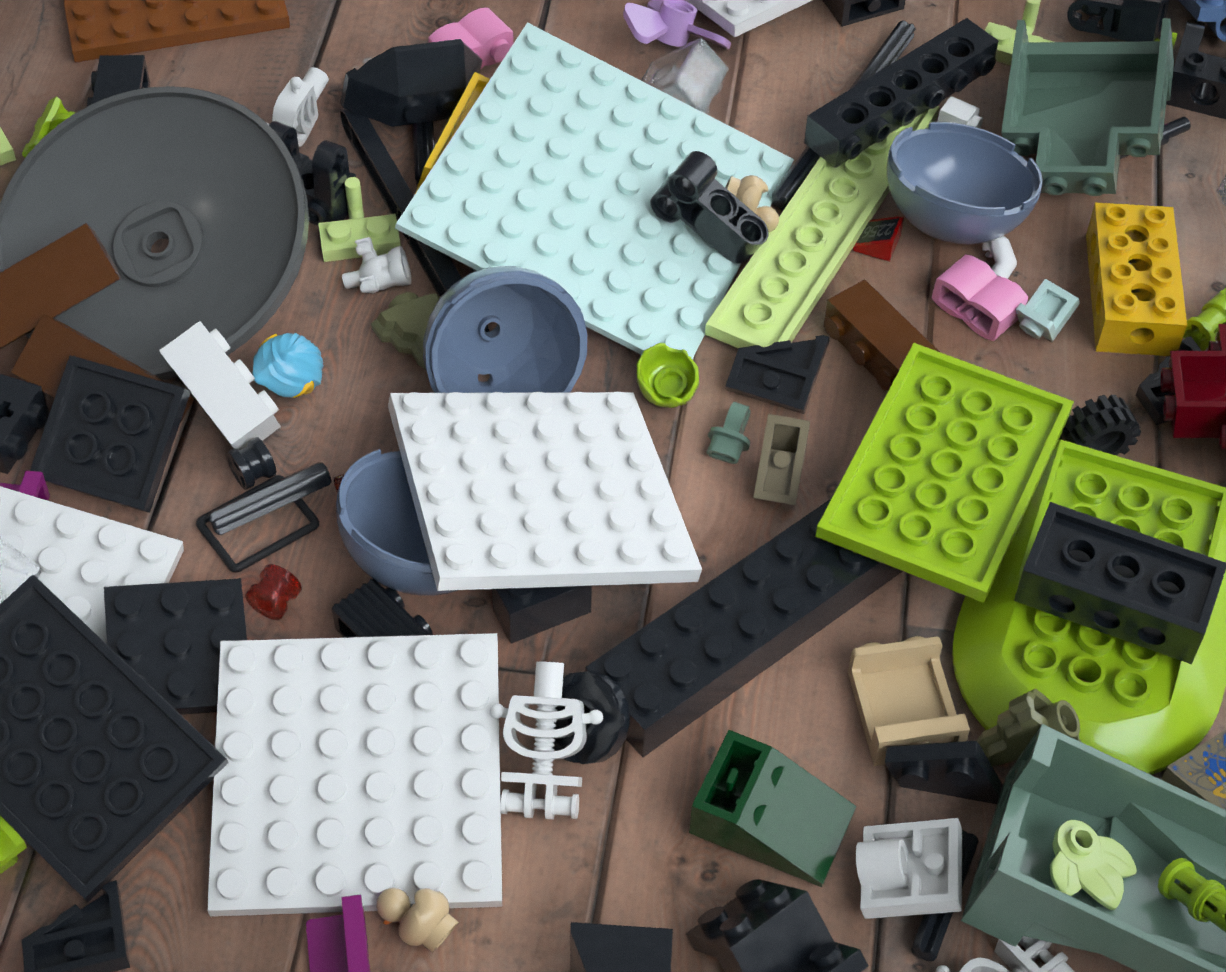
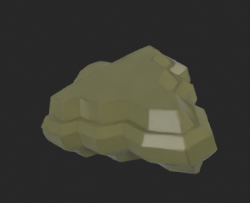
(406, 323)
(1021, 722)

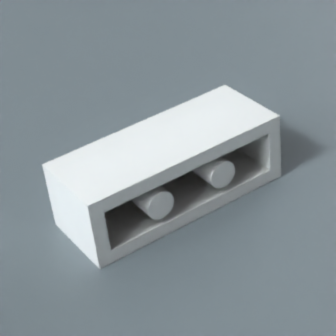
(221, 385)

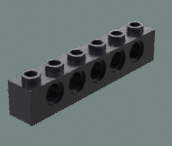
(900, 92)

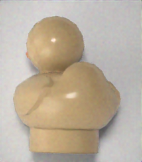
(749, 192)
(424, 922)

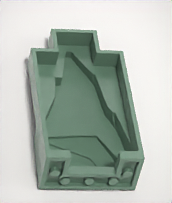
(1150, 818)

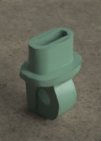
(729, 441)

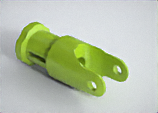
(1205, 325)

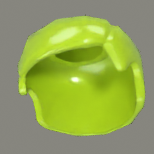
(667, 376)

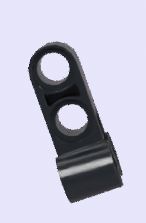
(709, 209)

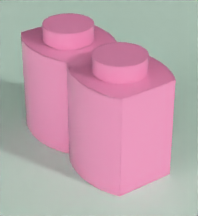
(482, 33)
(979, 297)

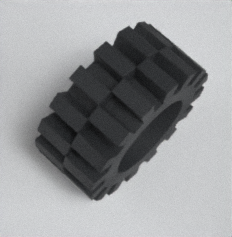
(1102, 426)

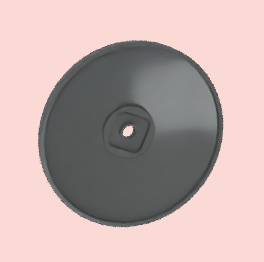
(177, 171)

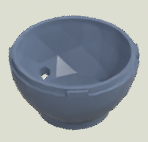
(530, 350)

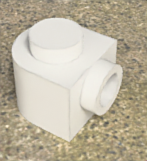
(960, 112)

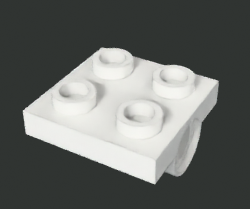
(910, 868)

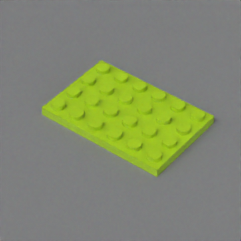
(946, 471)

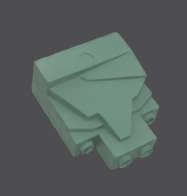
(1087, 107)

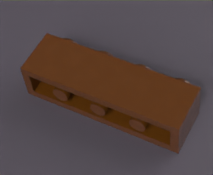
(872, 331)

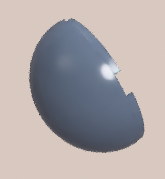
(961, 182)
(382, 525)

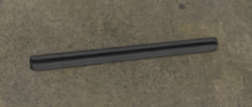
(886, 55)

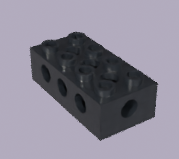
(1121, 582)

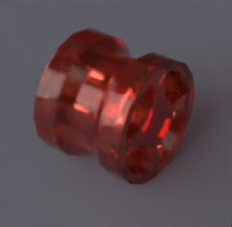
(273, 592)

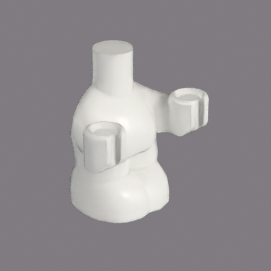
(378, 271)

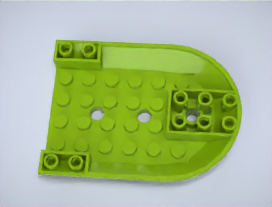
(1136, 699)

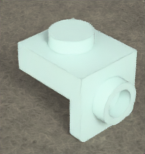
(1047, 311)

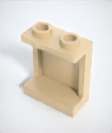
(904, 695)

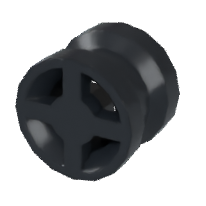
(251, 463)

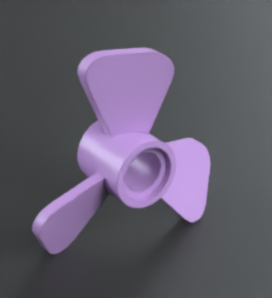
(667, 22)

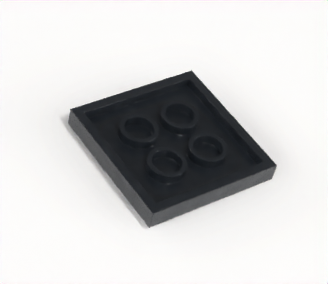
(110, 433)
(175, 636)

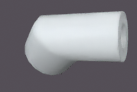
(1003, 254)

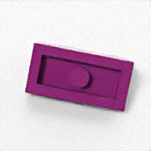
(339, 940)

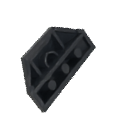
(411, 83)

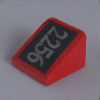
(880, 237)

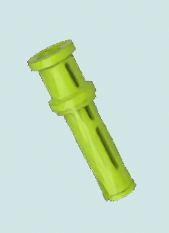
(1201, 896)

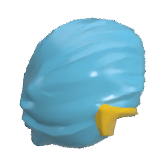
(288, 365)

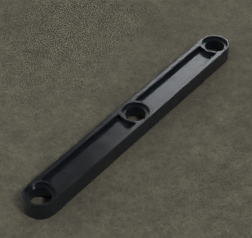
(396, 196)

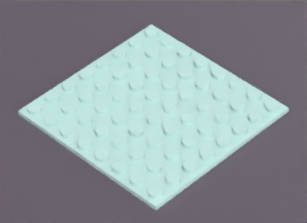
(561, 182)

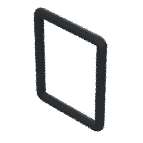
(232, 566)

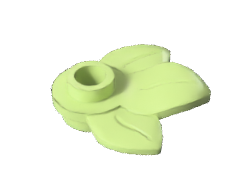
(1094, 866)

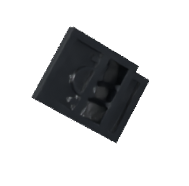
(772, 931)

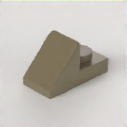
(782, 459)

